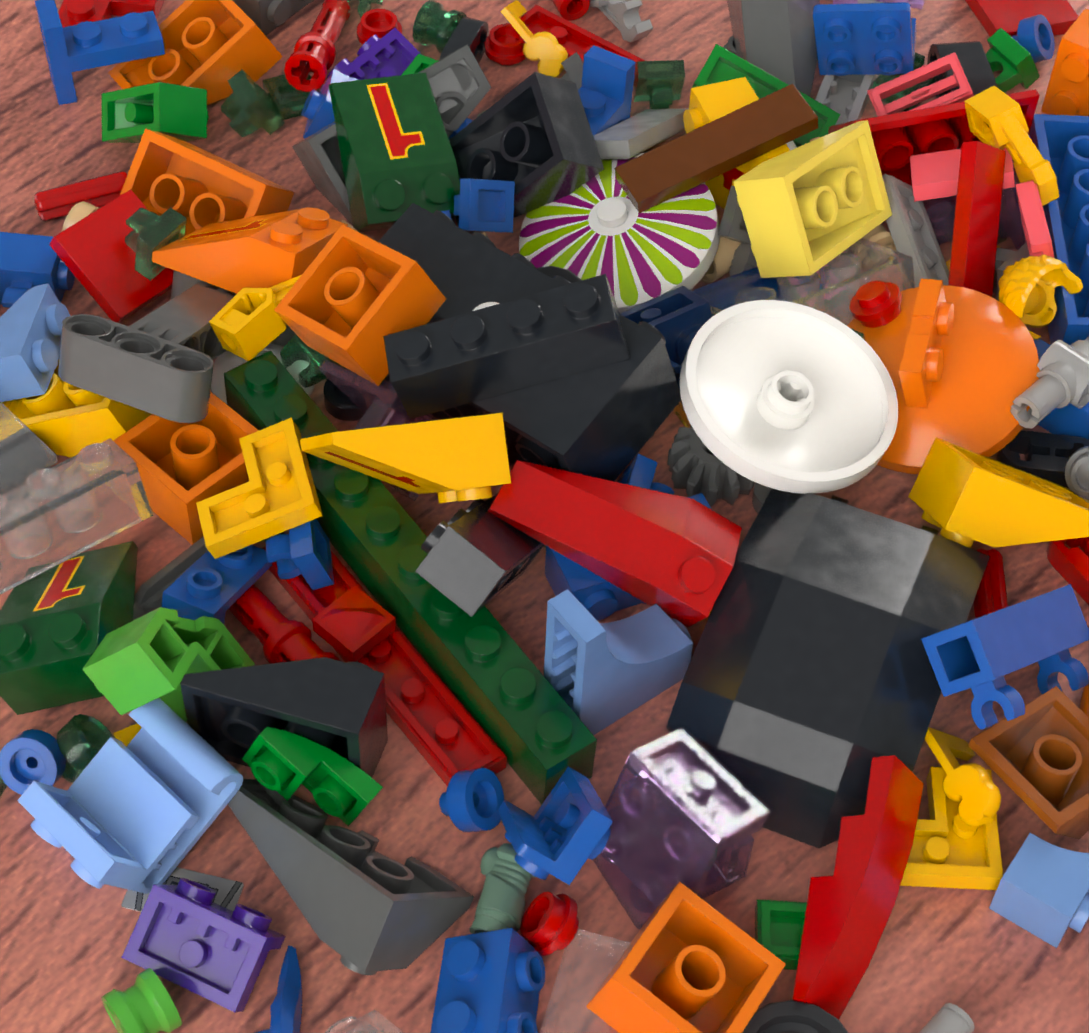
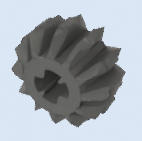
(702, 472)

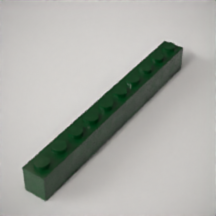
(384, 551)

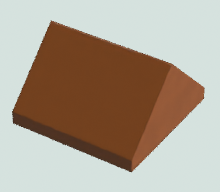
(1044, 760)

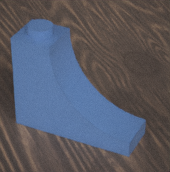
(611, 665)

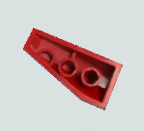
(635, 537)

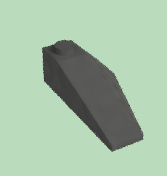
(777, 38)
(457, 89)
(350, 894)

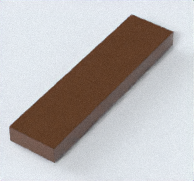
(716, 148)

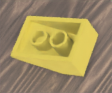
(813, 202)

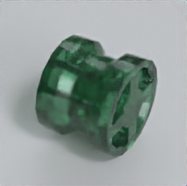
(435, 24)

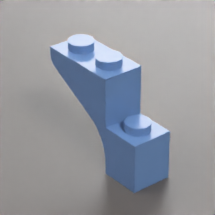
(30, 343)
(1045, 890)

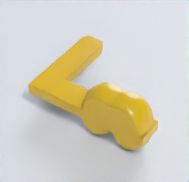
(537, 47)
(965, 783)

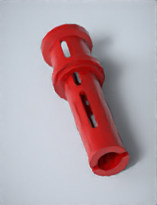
(316, 48)
(281, 638)

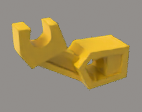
(1001, 124)
(250, 321)

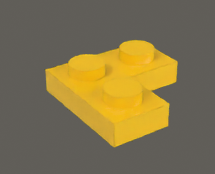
(273, 500)
(949, 850)

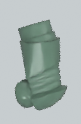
(503, 891)

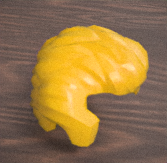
(1030, 289)

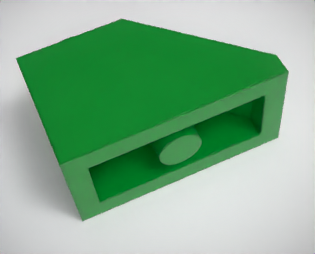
(157, 107)

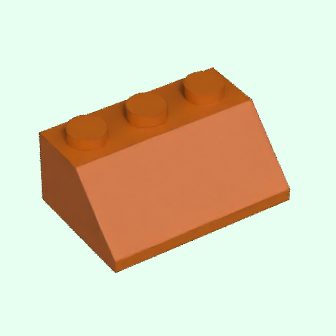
(198, 183)

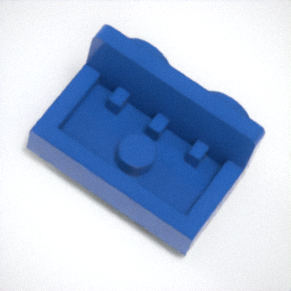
(562, 833)
(488, 984)

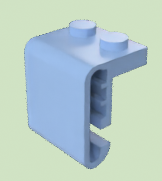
(136, 804)

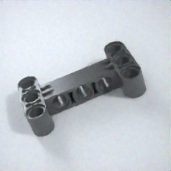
(157, 362)

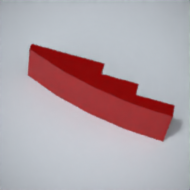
(854, 904)

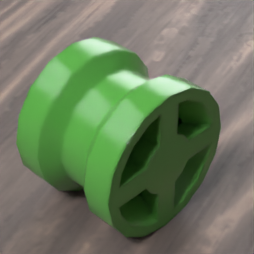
(142, 1007)

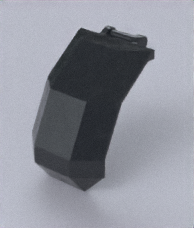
(823, 656)

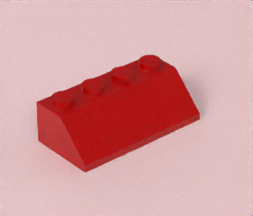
(927, 131)

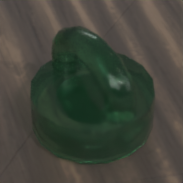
(80, 742)

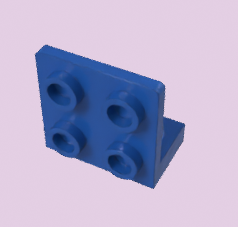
(864, 38)

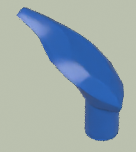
(287, 1004)

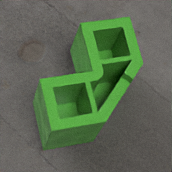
(154, 654)

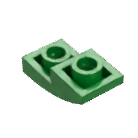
(288, 761)

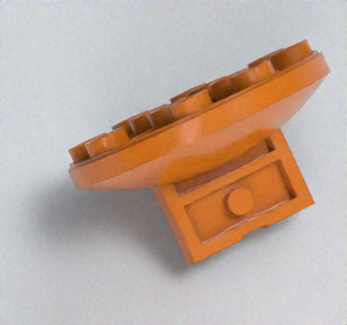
(953, 370)

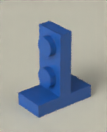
(94, 44)
(606, 88)

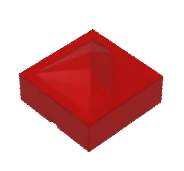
(354, 624)

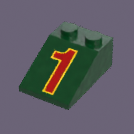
(392, 149)
(58, 623)

